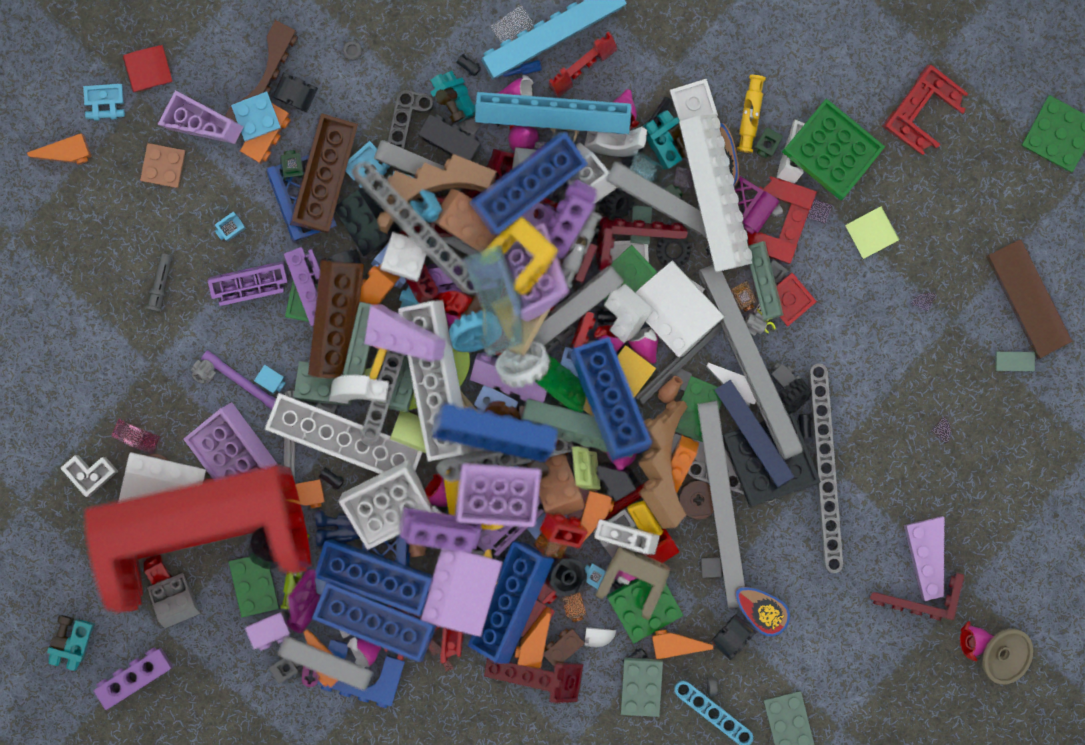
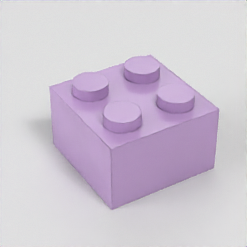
(268, 630)

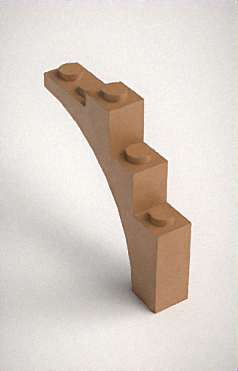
(458, 175)
(656, 464)

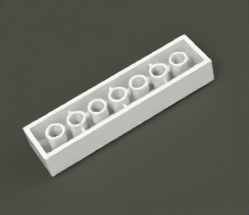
(716, 192)
(436, 380)
(336, 436)

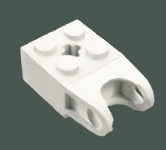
(592, 174)

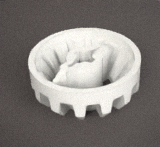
(520, 369)

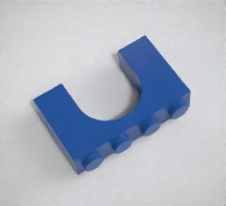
(382, 691)

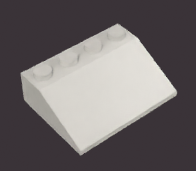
(679, 308)
(153, 475)
(379, 502)

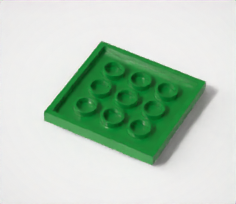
(833, 149)

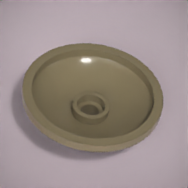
(1007, 656)

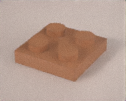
(162, 165)

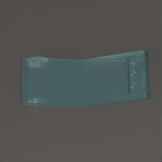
(498, 299)

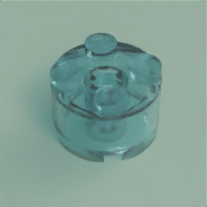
(645, 166)

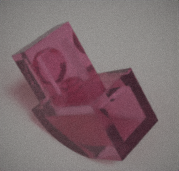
(135, 436)

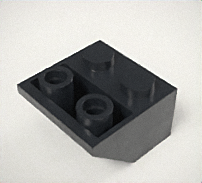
(618, 482)

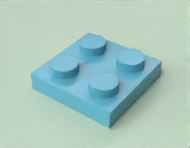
(256, 116)

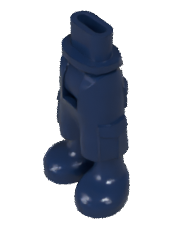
(345, 531)

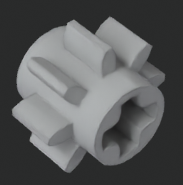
(755, 323)
(203, 371)

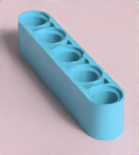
(718, 721)

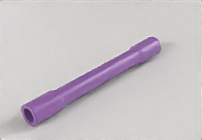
(268, 400)

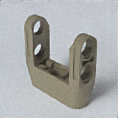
(639, 567)

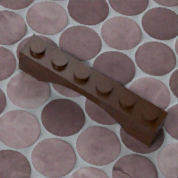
(279, 41)

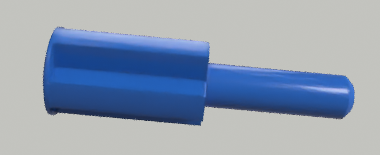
(525, 68)

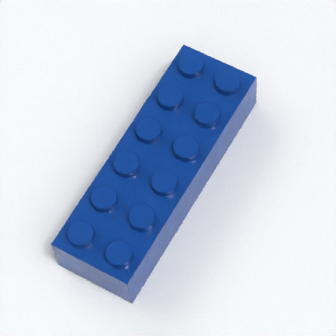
(528, 183)
(610, 399)
(494, 433)
(374, 576)
(512, 601)
(374, 622)

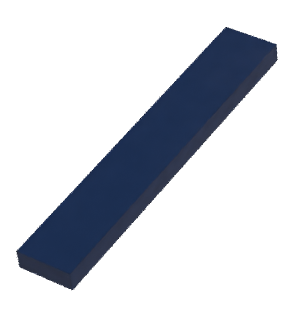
(754, 433)

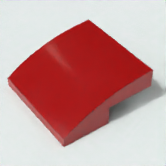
(147, 68)

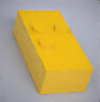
(636, 372)

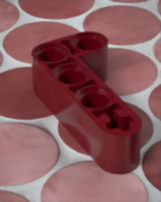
(424, 288)

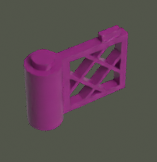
(759, 207)
(303, 602)

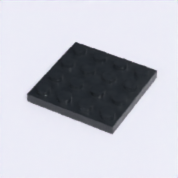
(753, 476)

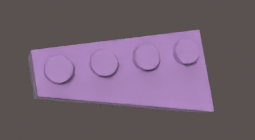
(193, 118)
(397, 334)
(485, 373)
(927, 553)

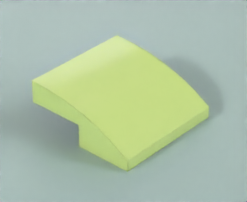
(872, 232)
(408, 431)
(585, 468)

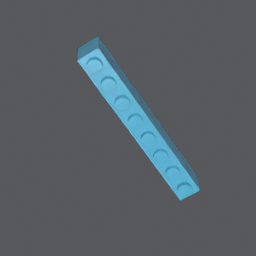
(547, 34)
(553, 113)

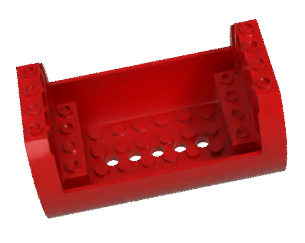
(189, 518)

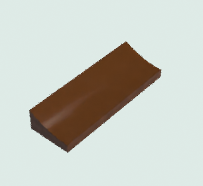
(324, 173)
(1029, 299)
(334, 317)

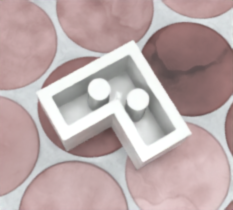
(630, 312)
(89, 479)

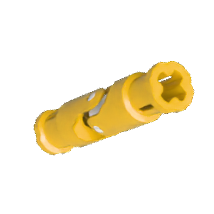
(749, 129)

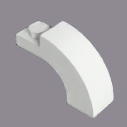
(616, 144)
(358, 387)

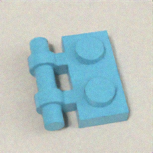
(104, 95)
(365, 154)

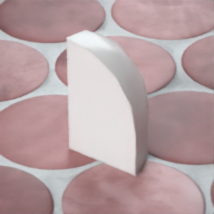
(598, 637)

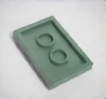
(313, 388)
(641, 687)
(788, 720)

